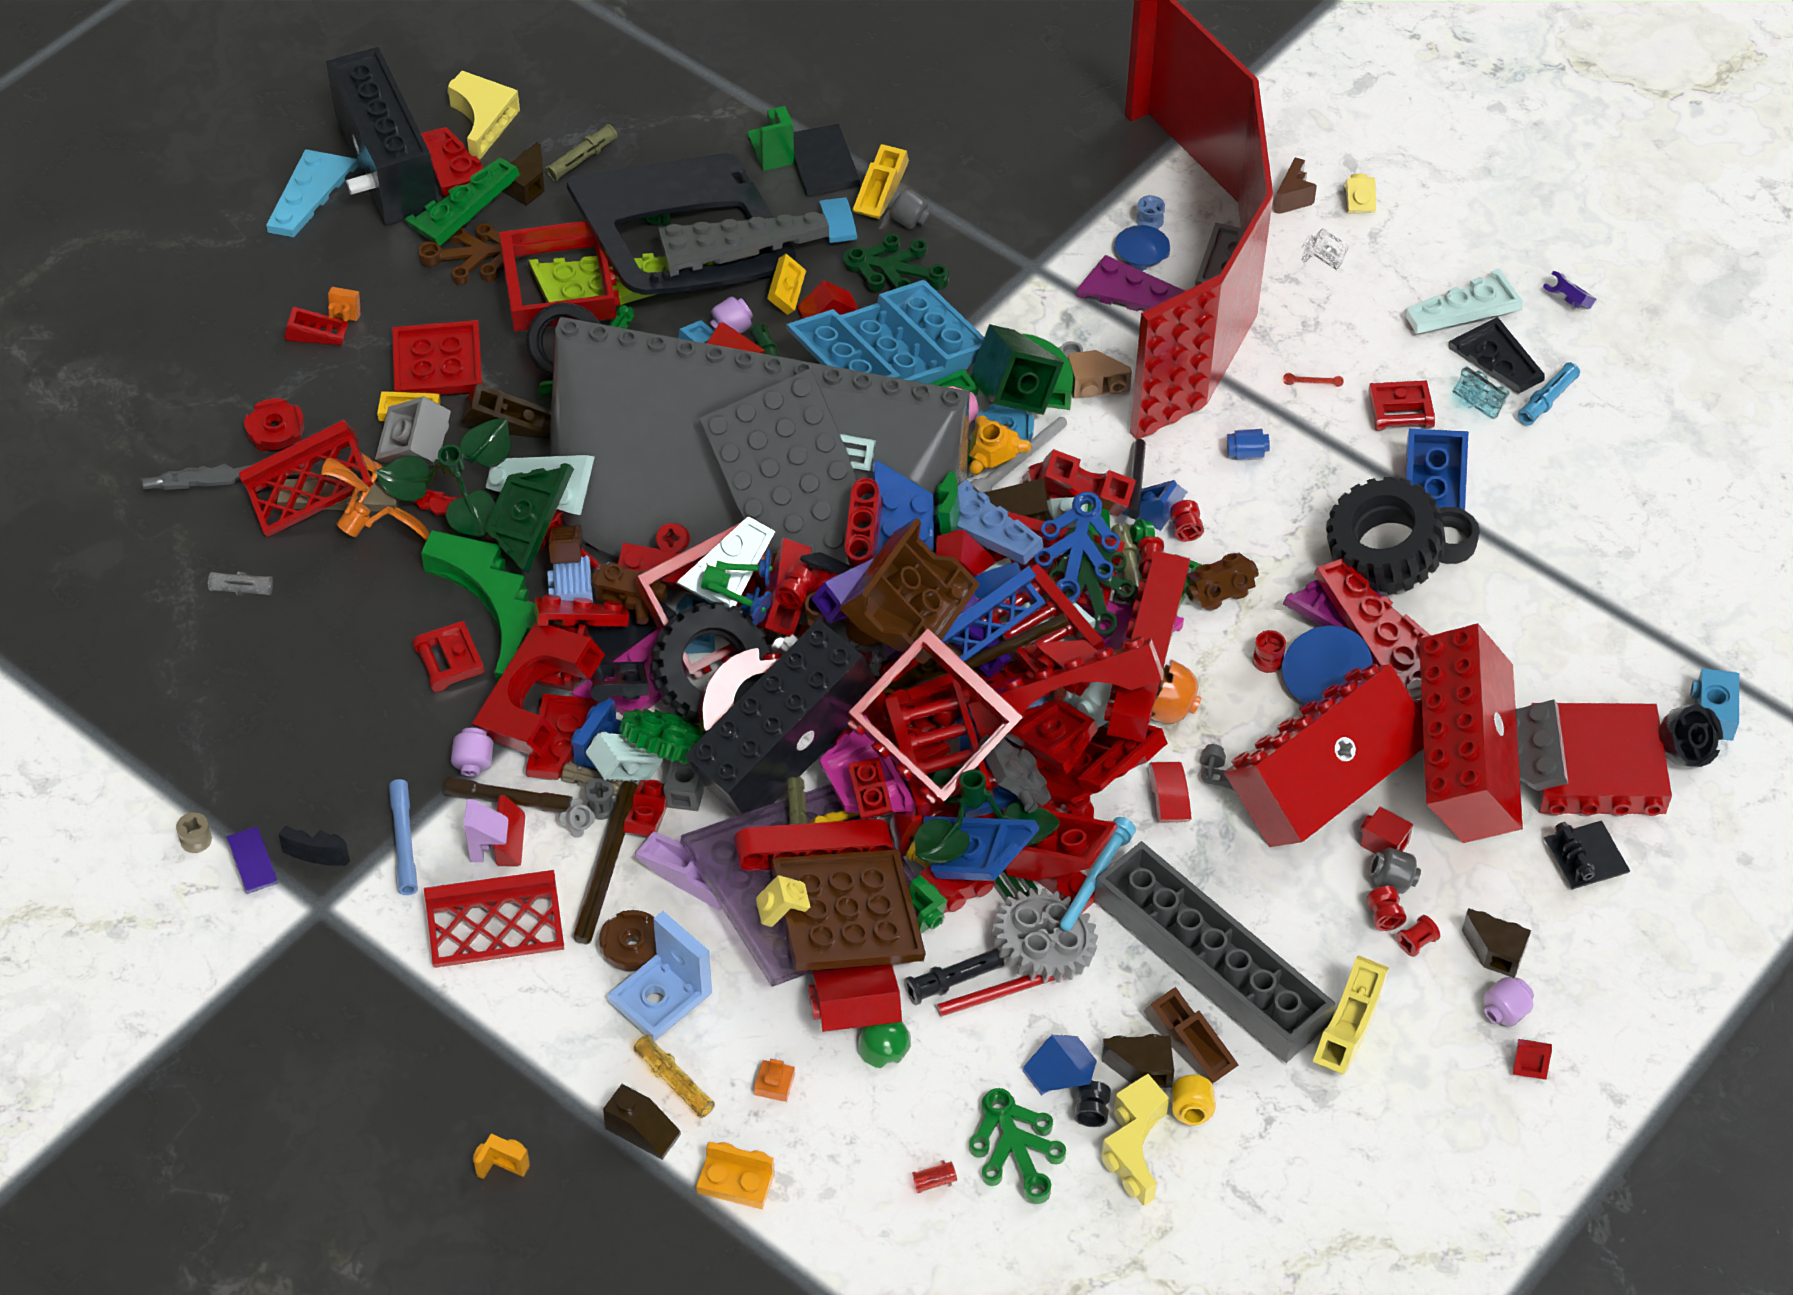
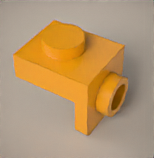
(503, 1153)

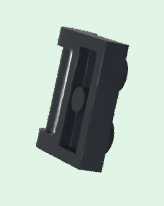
(628, 677)

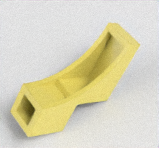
(1136, 1110)

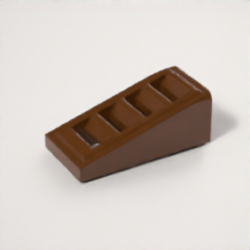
(565, 544)

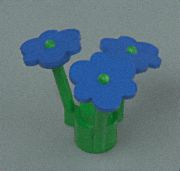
(717, 581)

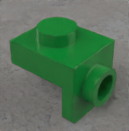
(927, 903)

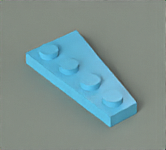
(308, 188)

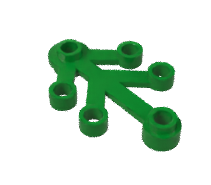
(1016, 1141)

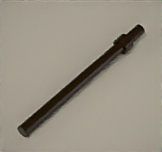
(1002, 647)

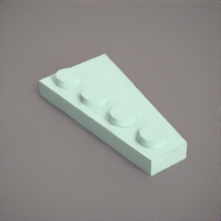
(1477, 301)

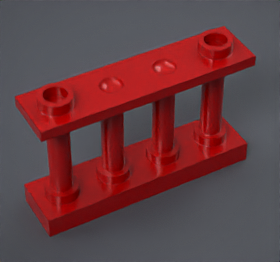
(1055, 605)
(910, 743)

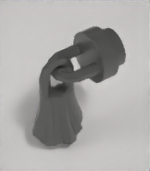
(1214, 757)

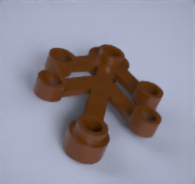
(476, 252)

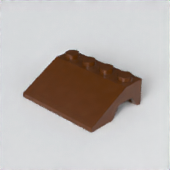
(909, 592)

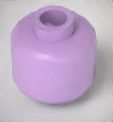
(733, 313)
(472, 752)
(1508, 1001)

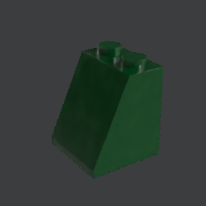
(1015, 370)

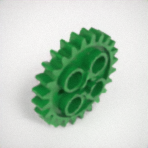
(660, 733)

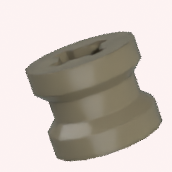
(198, 839)

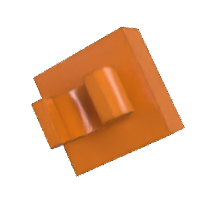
(344, 304)
(774, 1080)

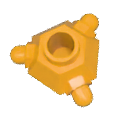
(994, 444)

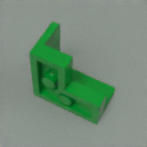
(775, 141)

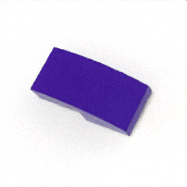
(252, 860)

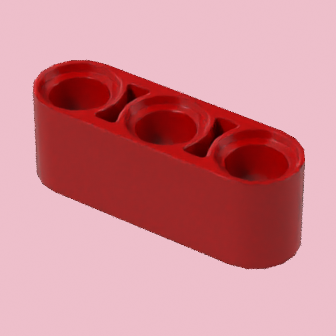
(859, 512)

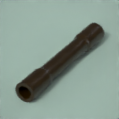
(473, 790)

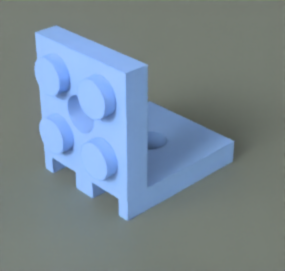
(677, 972)

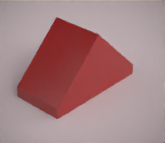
(825, 298)

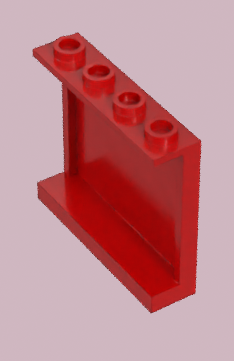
(1610, 761)

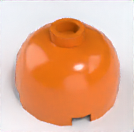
(1176, 694)

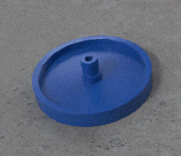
(1321, 660)

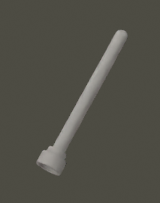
(1004, 469)

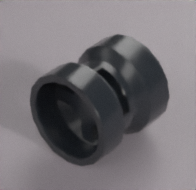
(1092, 1108)

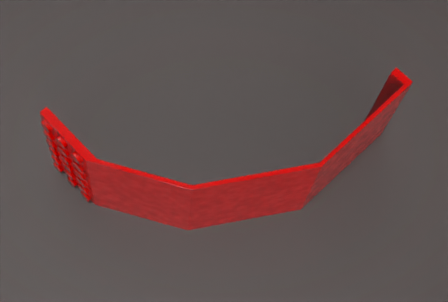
(1217, 117)

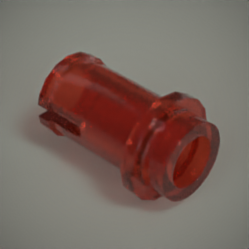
(935, 1176)

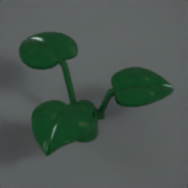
(408, 475)
(942, 842)

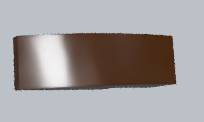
(1191, 1036)

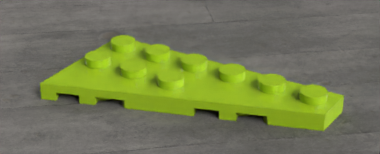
(582, 278)

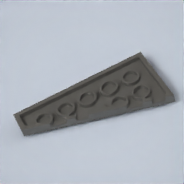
(735, 239)

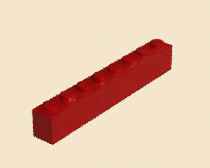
(1155, 619)

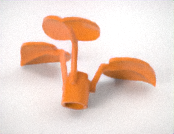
(356, 513)

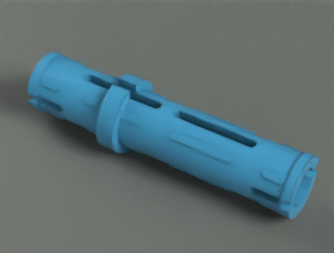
(1542, 400)

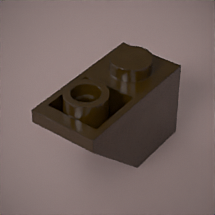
(531, 178)
(1496, 942)
(1140, 1056)

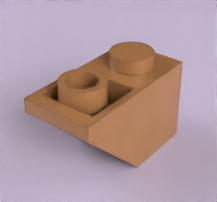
(1098, 374)

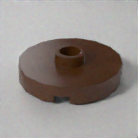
(625, 928)

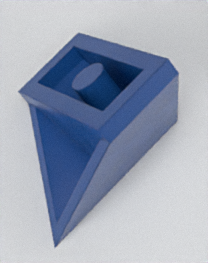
(1157, 502)
(1060, 1064)

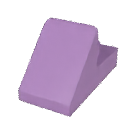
(482, 828)

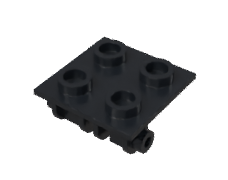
(1586, 854)

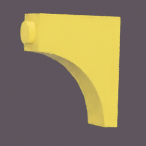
(486, 105)

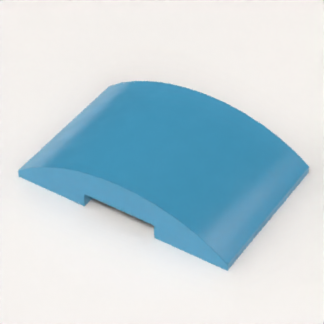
(902, 336)

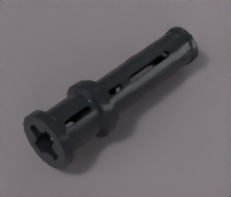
(938, 977)

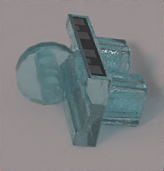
(1480, 393)

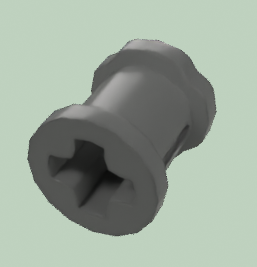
(604, 798)

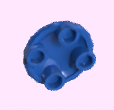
(1142, 246)

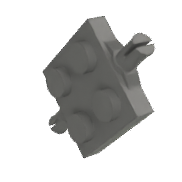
(1018, 773)

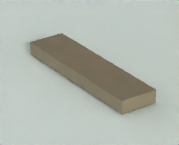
(375, 500)

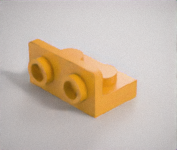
(736, 1175)

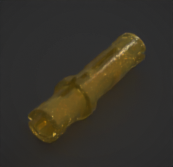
(664, 1066)

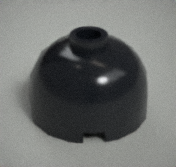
(1691, 735)

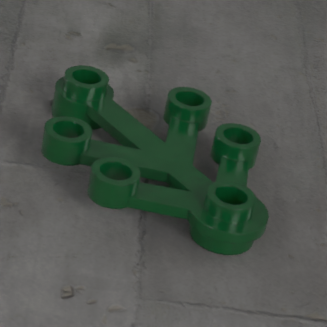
(861, 260)
(1087, 578)

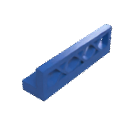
(986, 606)

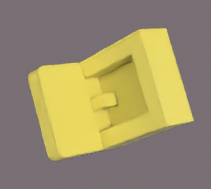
(1360, 194)
(779, 898)

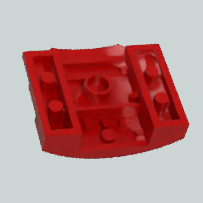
(1100, 764)

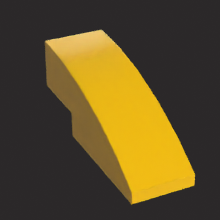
(881, 181)

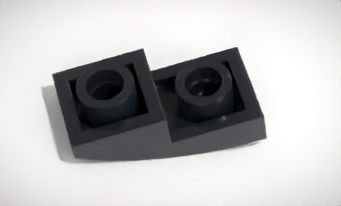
(320, 849)

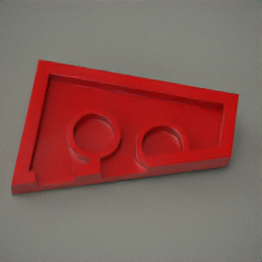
(450, 159)

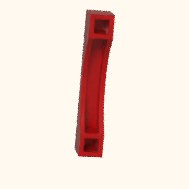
(1126, 667)

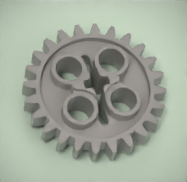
(1032, 936)

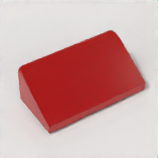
(511, 852)

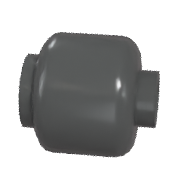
(909, 208)
(1395, 869)

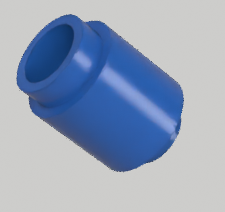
(1248, 444)

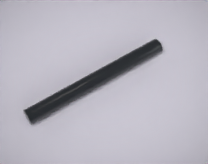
(1137, 474)

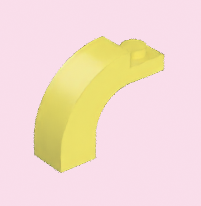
(1353, 1016)

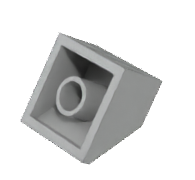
(413, 430)

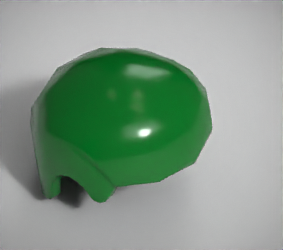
(884, 1043)

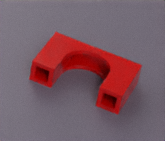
(540, 654)

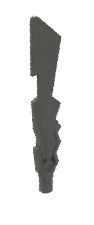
(196, 477)

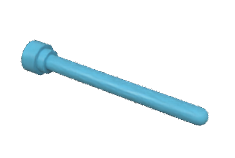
(1122, 836)

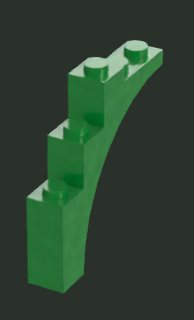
(481, 572)

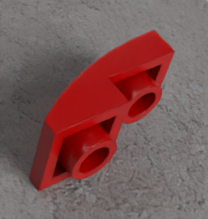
(870, 788)
(1171, 791)
(647, 808)

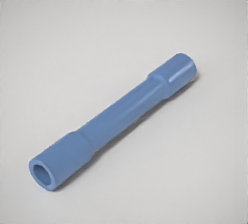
(405, 864)

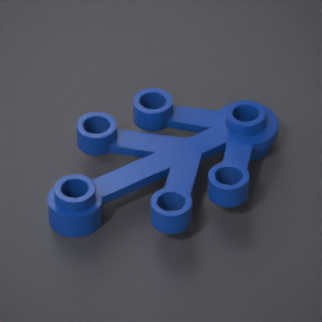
(1079, 542)

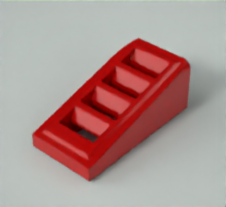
(300, 330)

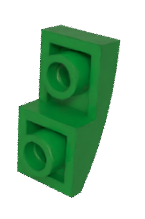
(949, 507)

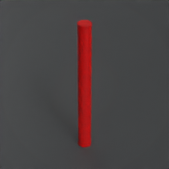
(989, 994)

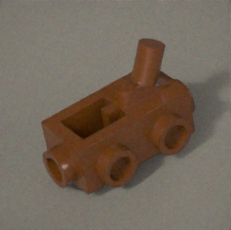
(1221, 580)
(617, 584)

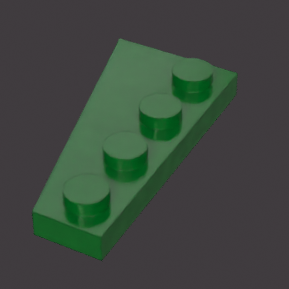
(465, 201)

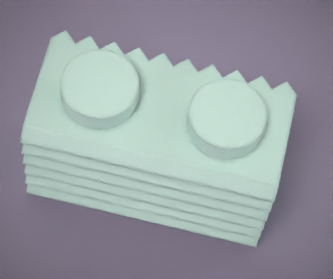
(621, 759)

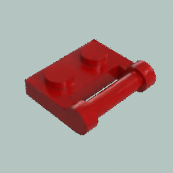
(1401, 397)
(457, 650)

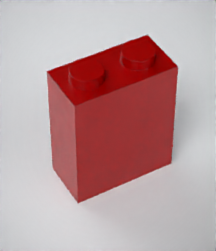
(855, 997)

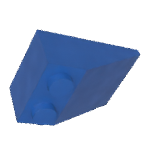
(1438, 464)

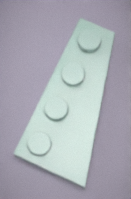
(576, 489)

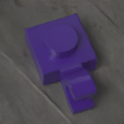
(1575, 295)

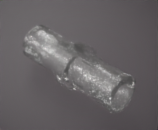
(221, 581)

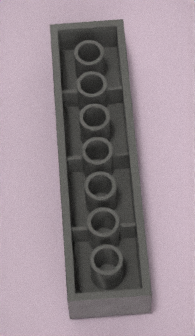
(1214, 951)

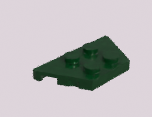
(526, 511)

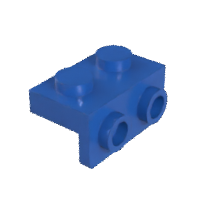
(599, 719)

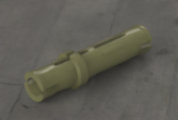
(589, 147)
(1131, 571)

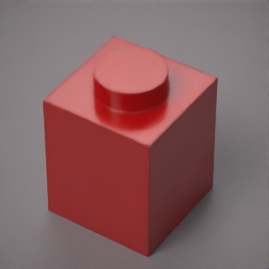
(1385, 831)

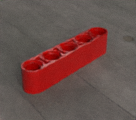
(760, 844)

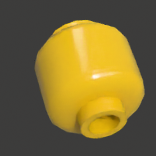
(1193, 1099)

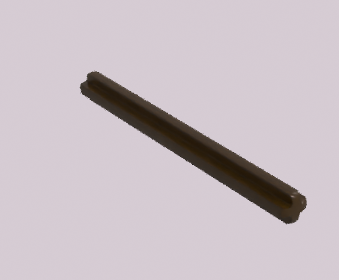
(605, 865)

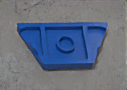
(901, 504)
(990, 849)

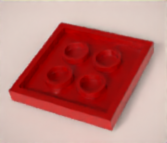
(437, 357)

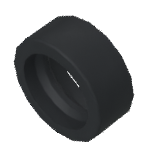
(1467, 524)

